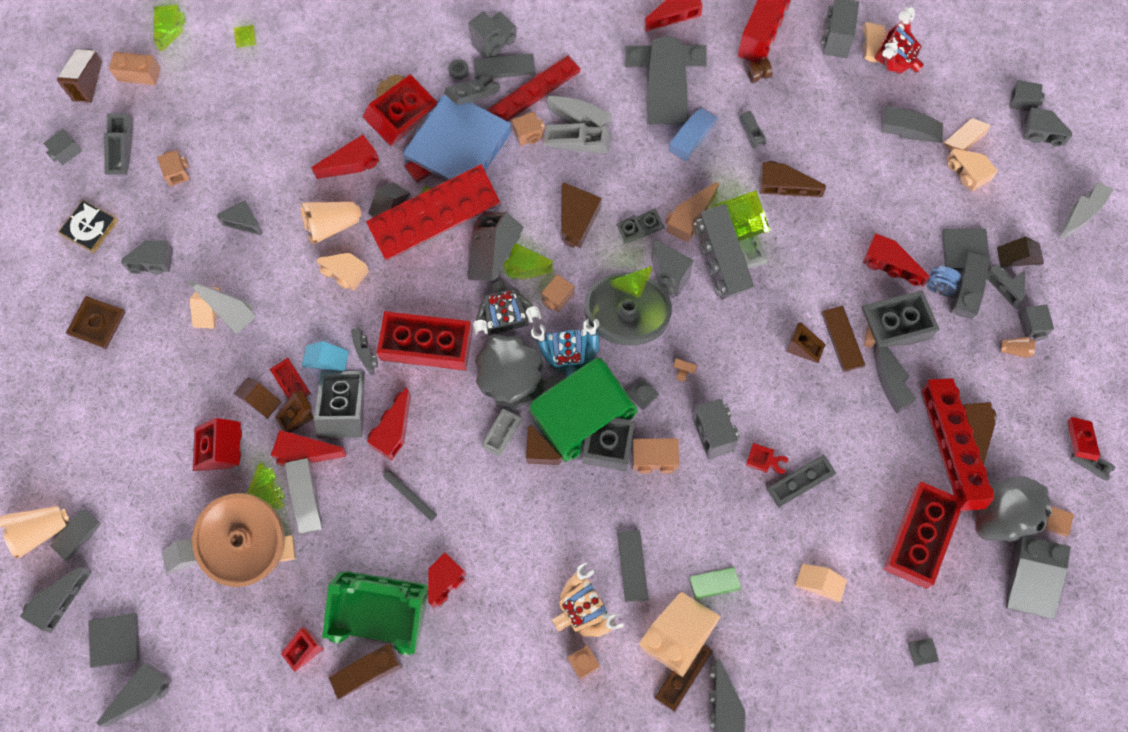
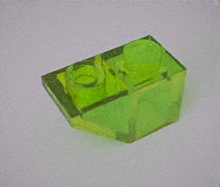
(265, 487)

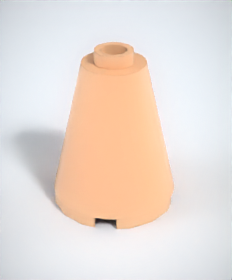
(328, 218)
(31, 528)

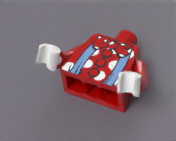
(899, 47)

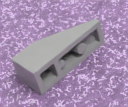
(230, 309)

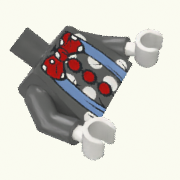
(504, 311)

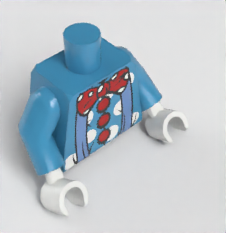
(569, 349)

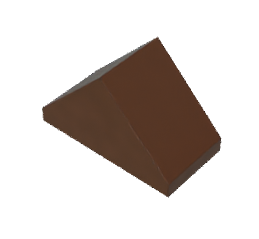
(805, 344)
(257, 397)
(539, 450)

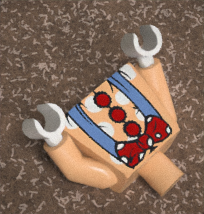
(583, 608)

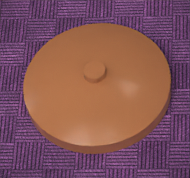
(238, 539)

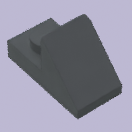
(1010, 289)

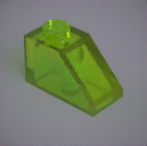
(167, 25)
(526, 264)

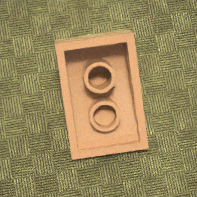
(679, 633)

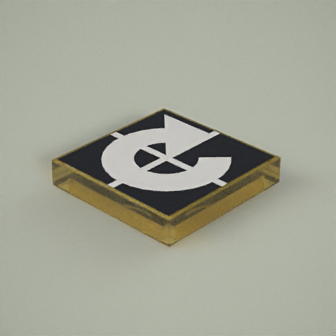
(88, 226)

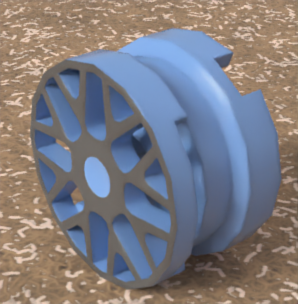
(944, 280)

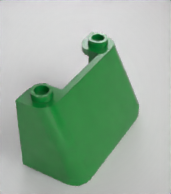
(580, 407)
(375, 610)

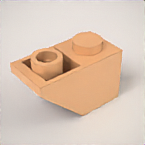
(971, 167)
(344, 268)

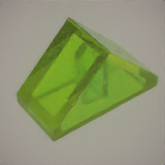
(633, 283)

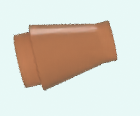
(1019, 347)

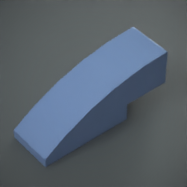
(692, 134)

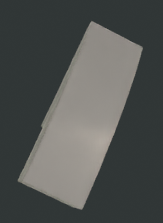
(578, 111)
(578, 138)
(1085, 209)
(304, 495)

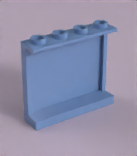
(457, 139)

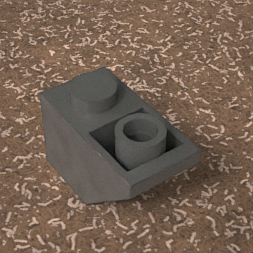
(1045, 127)
(149, 256)

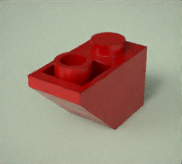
(442, 578)

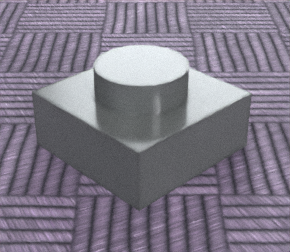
(643, 394)
(923, 652)

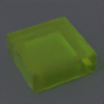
(245, 36)

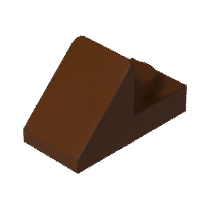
(295, 413)

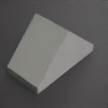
(178, 556)

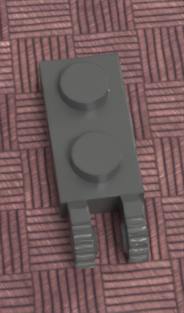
(472, 90)

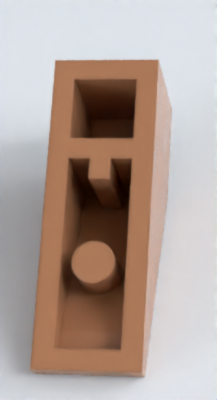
(681, 220)

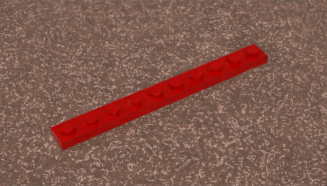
(519, 100)

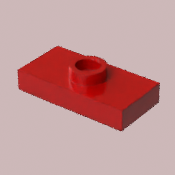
(289, 378)
(1083, 438)

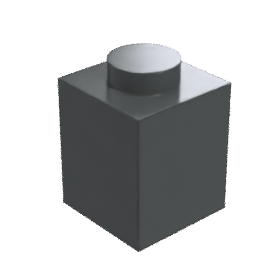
(1026, 95)
(62, 147)
(1036, 322)

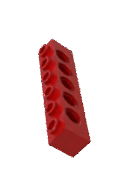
(957, 445)

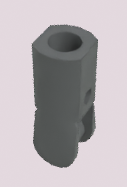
(751, 127)
(1091, 465)

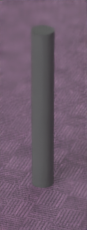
(412, 497)

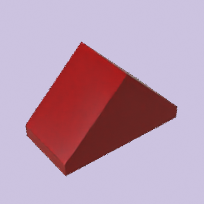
(301, 649)

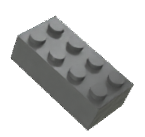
(722, 252)

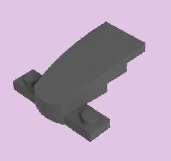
(667, 76)

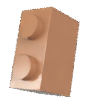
(134, 68)
(656, 455)

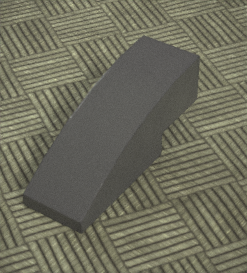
(911, 125)
(118, 143)
(892, 379)

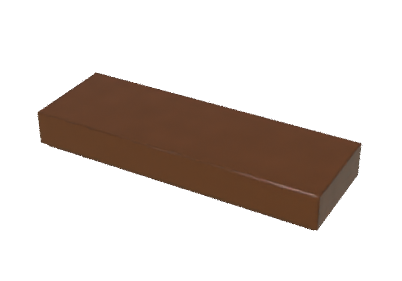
(843, 339)
(676, 686)

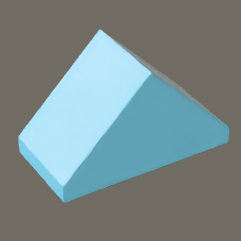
(325, 357)

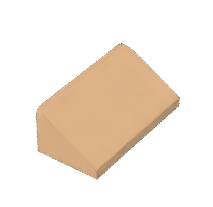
(967, 135)

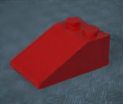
(399, 109)

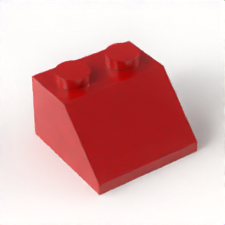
(217, 445)

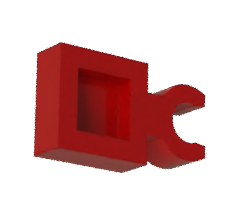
(762, 458)

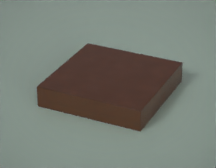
(95, 322)

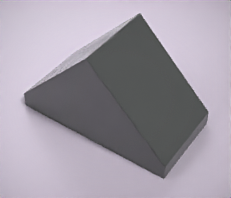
(387, 198)
(240, 218)

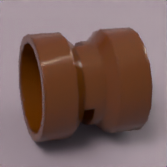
(759, 70)

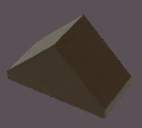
(1020, 253)

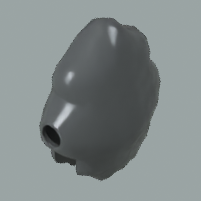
(509, 370)
(1017, 510)

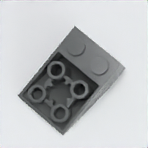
(491, 244)

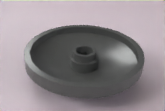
(625, 318)

